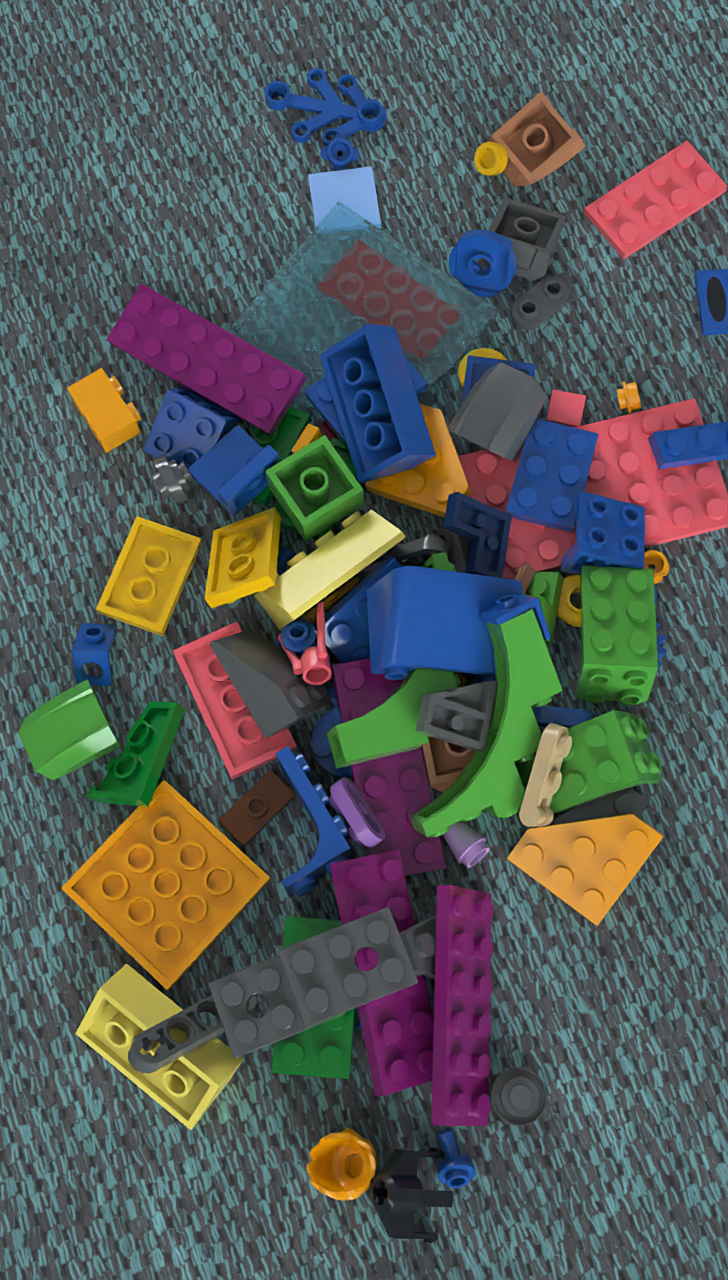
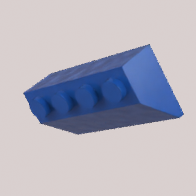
(377, 403)

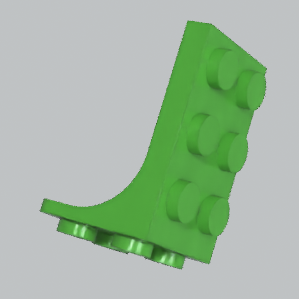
(617, 635)
(603, 758)

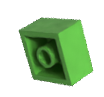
(315, 487)

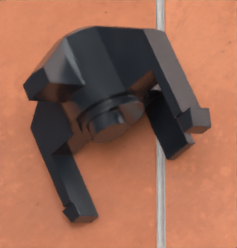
(399, 1194)

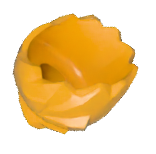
(342, 1165)

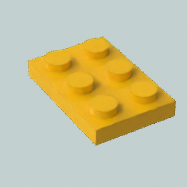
(243, 558)
(149, 576)

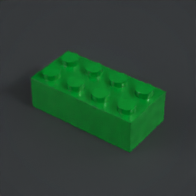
(324, 1048)

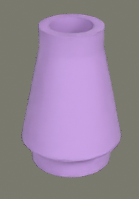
(466, 844)

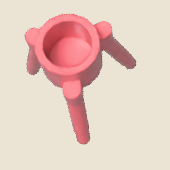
(315, 661)

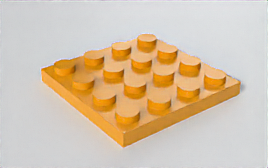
(166, 885)

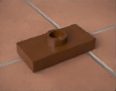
(257, 808)

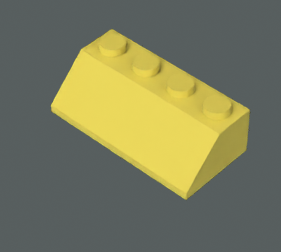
(329, 566)
(132, 1005)

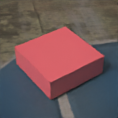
(566, 408)

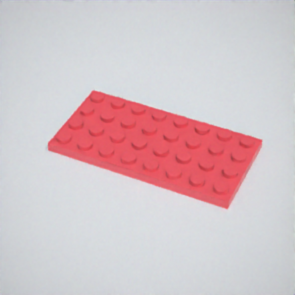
(623, 468)

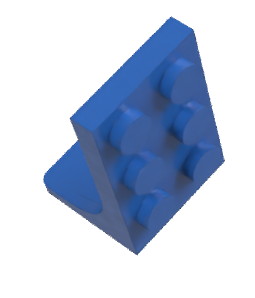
(332, 831)

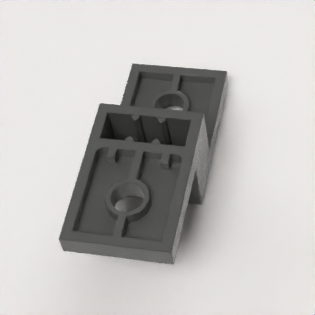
(312, 982)

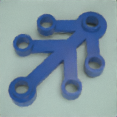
(329, 109)

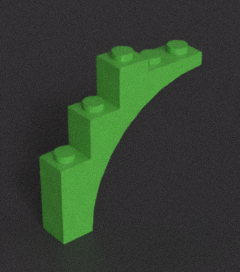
(393, 724)
(491, 777)

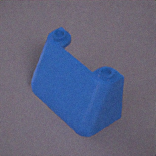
(433, 621)

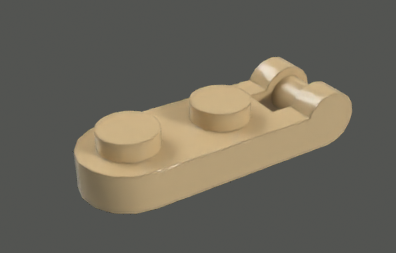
(545, 776)

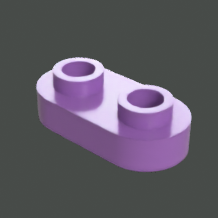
(363, 823)

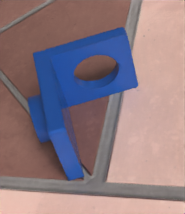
(512, 606)
(93, 645)

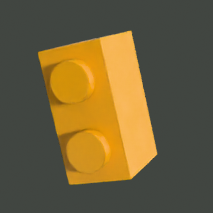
(104, 409)

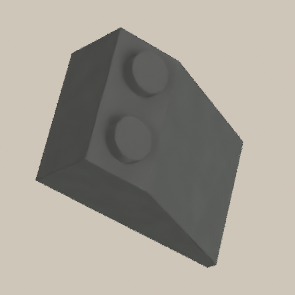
(267, 682)

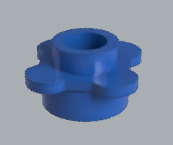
(339, 143)

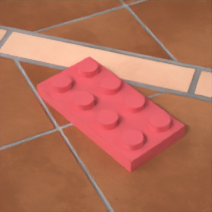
(655, 199)
(223, 709)

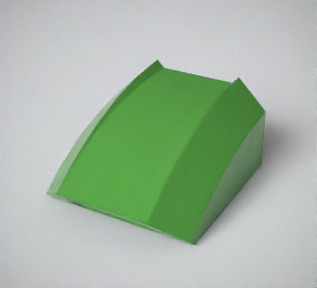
(67, 732)

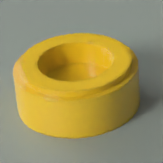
(491, 158)

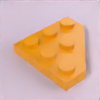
(433, 480)
(587, 859)

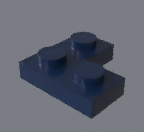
(485, 528)

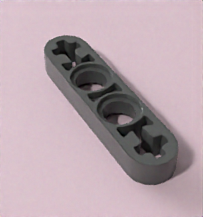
(170, 1050)

